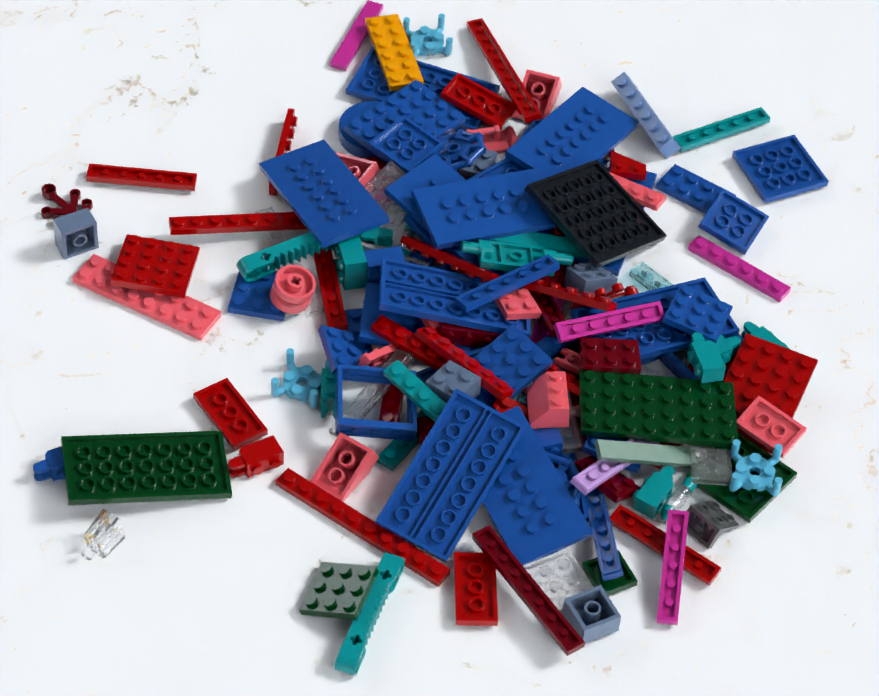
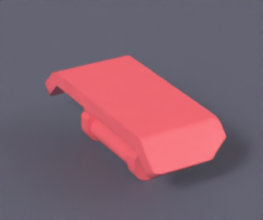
(496, 139)

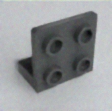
(708, 521)

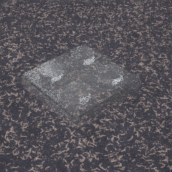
(710, 466)

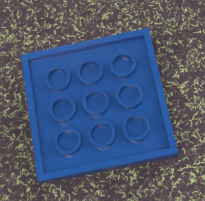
(780, 168)

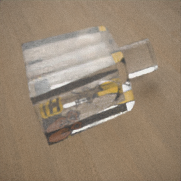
(103, 535)

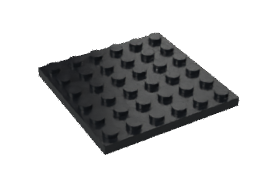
(595, 213)

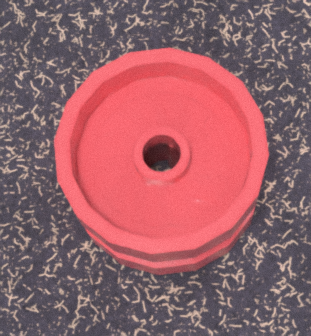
(292, 289)

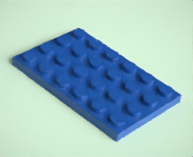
(414, 102)

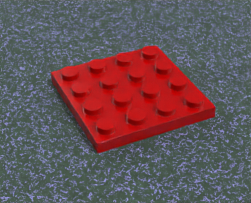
(155, 266)

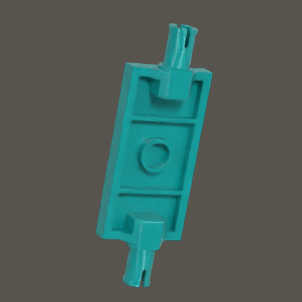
(509, 255)

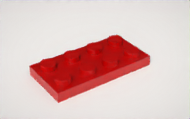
(478, 101)
(230, 413)
(475, 590)

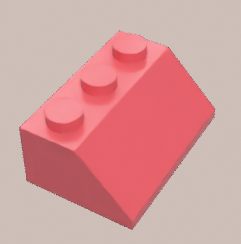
(548, 401)

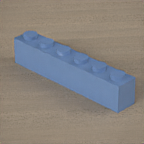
(645, 114)

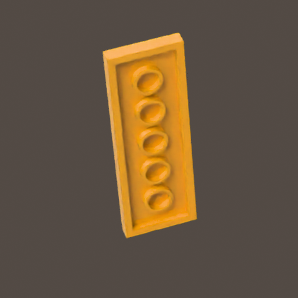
(393, 51)

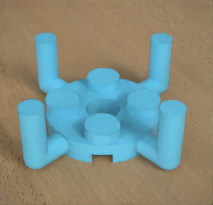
(434, 37)
(293, 377)
(756, 463)

